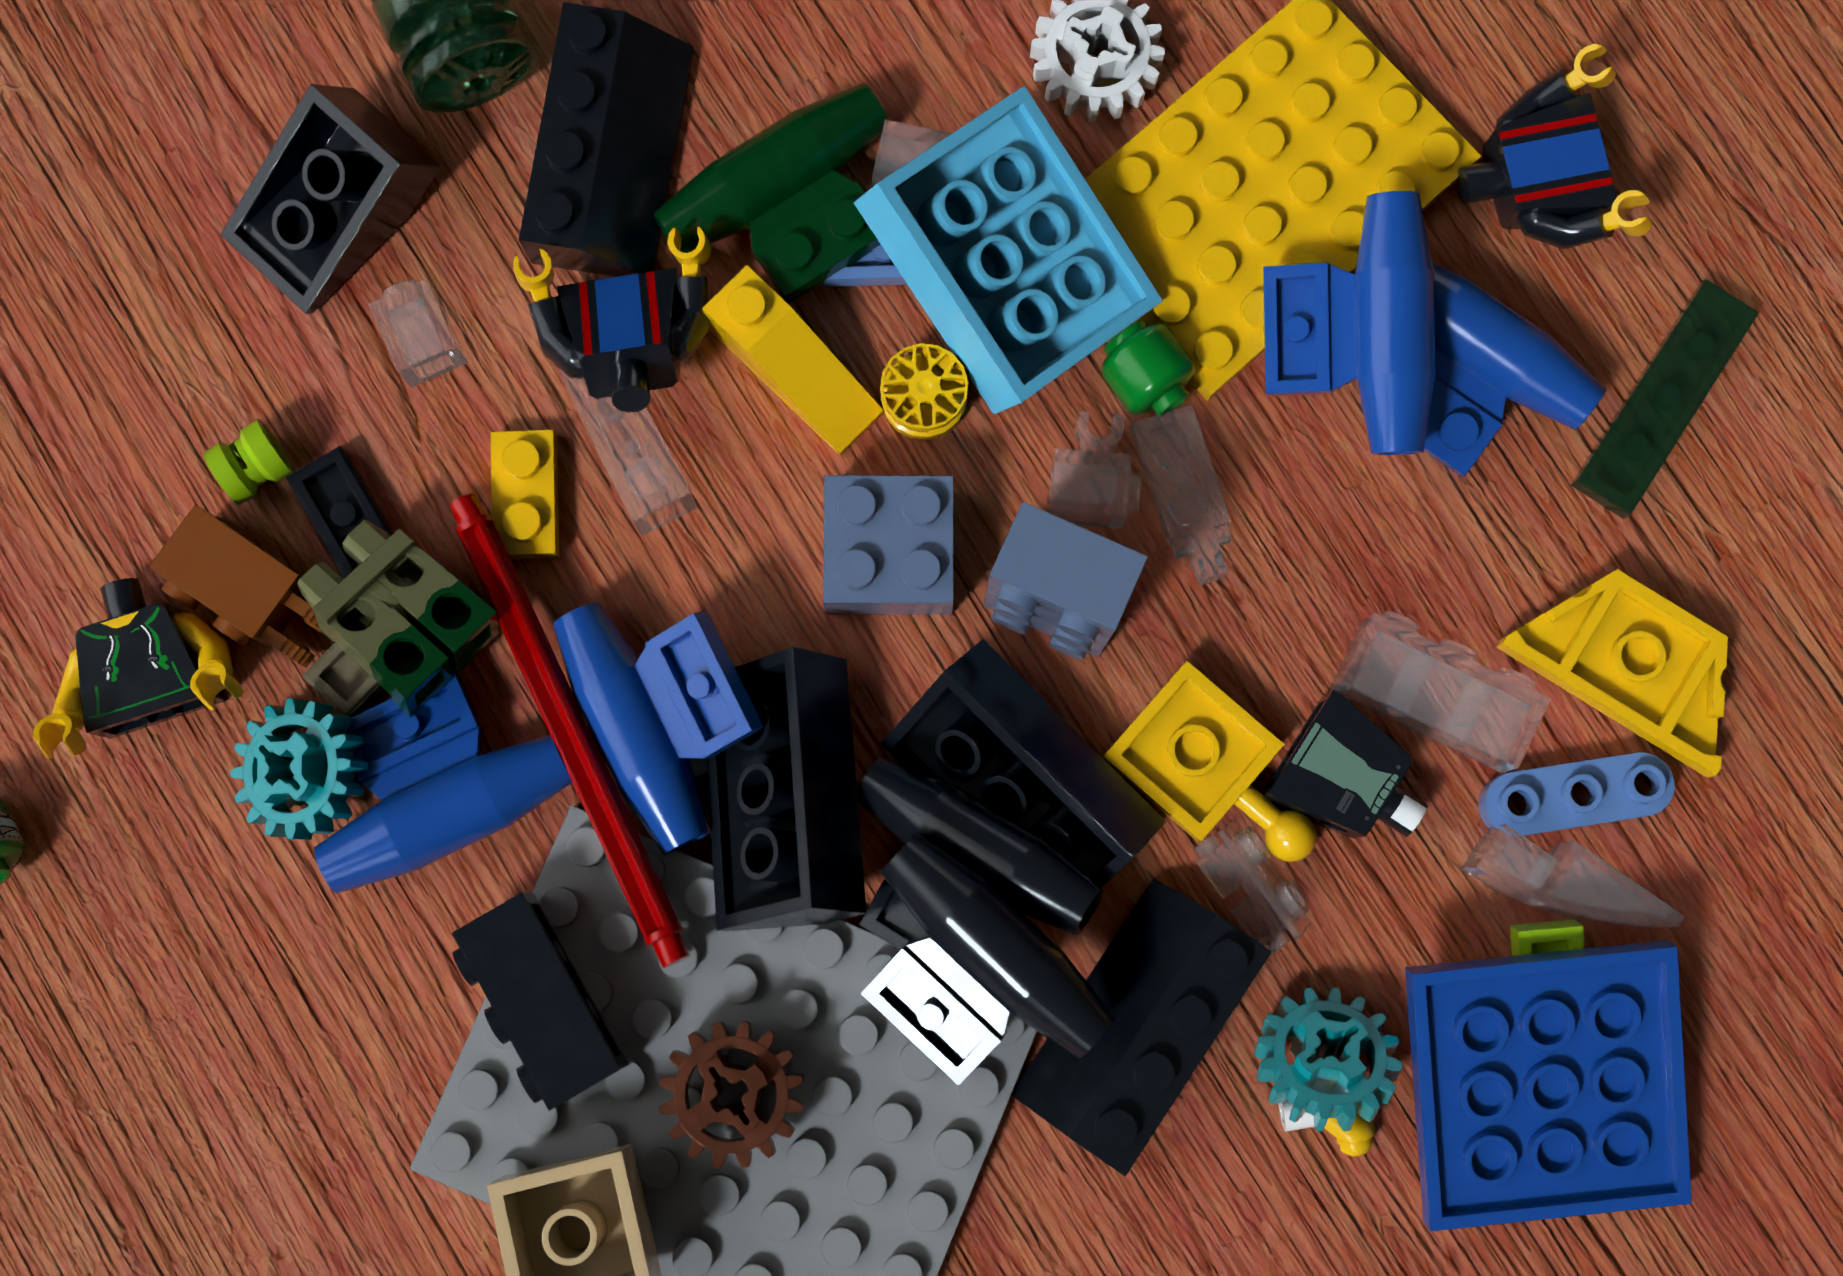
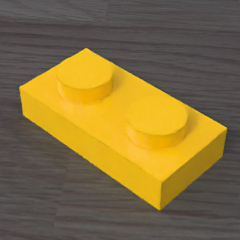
(526, 492)

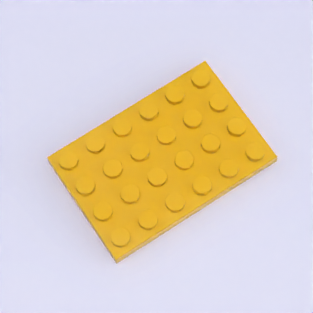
(1269, 171)

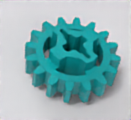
(299, 769)
(1327, 1085)

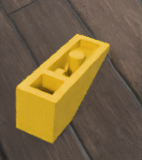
(791, 360)

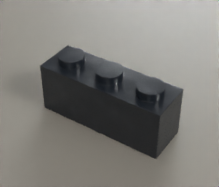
(537, 1001)

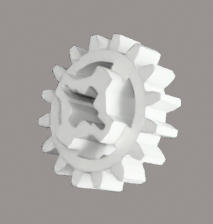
(1076, 34)

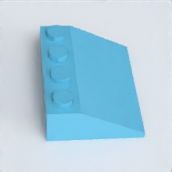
(1008, 251)

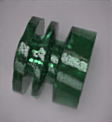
(457, 49)

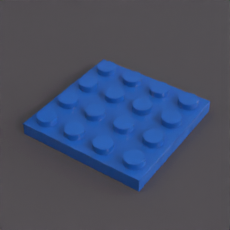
(1549, 1085)

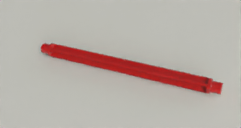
(569, 731)

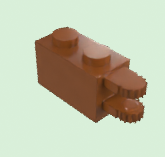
(237, 581)

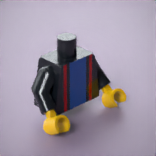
(1551, 164)
(623, 329)

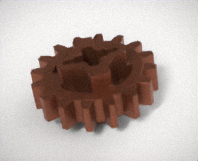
(748, 1122)

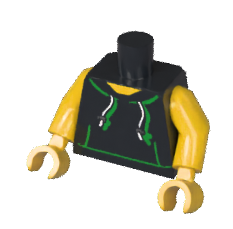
(136, 671)

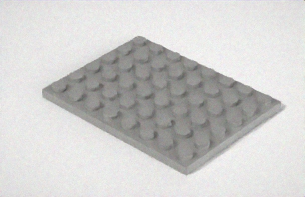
(882, 1134)

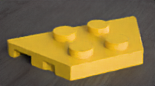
(1634, 663)

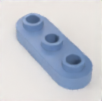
(1550, 799)

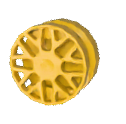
(924, 392)

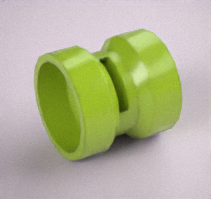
(248, 462)

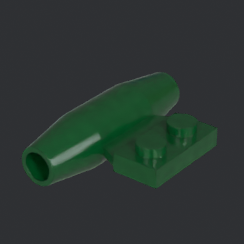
(788, 193)

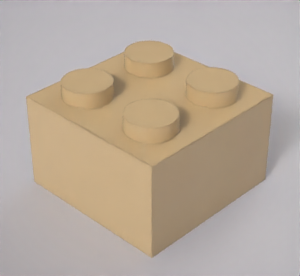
(575, 1218)

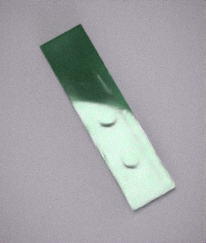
(1664, 399)

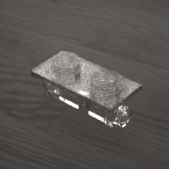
(1270, 903)

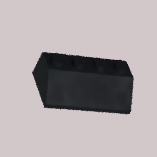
(605, 143)
(1022, 758)
(788, 800)
(1171, 988)

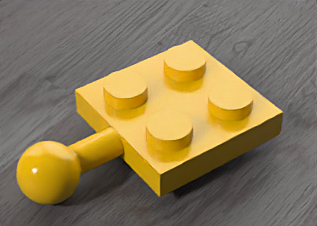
(1197, 758)

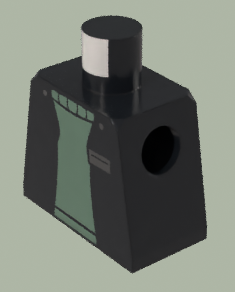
(1345, 773)

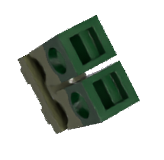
(399, 614)

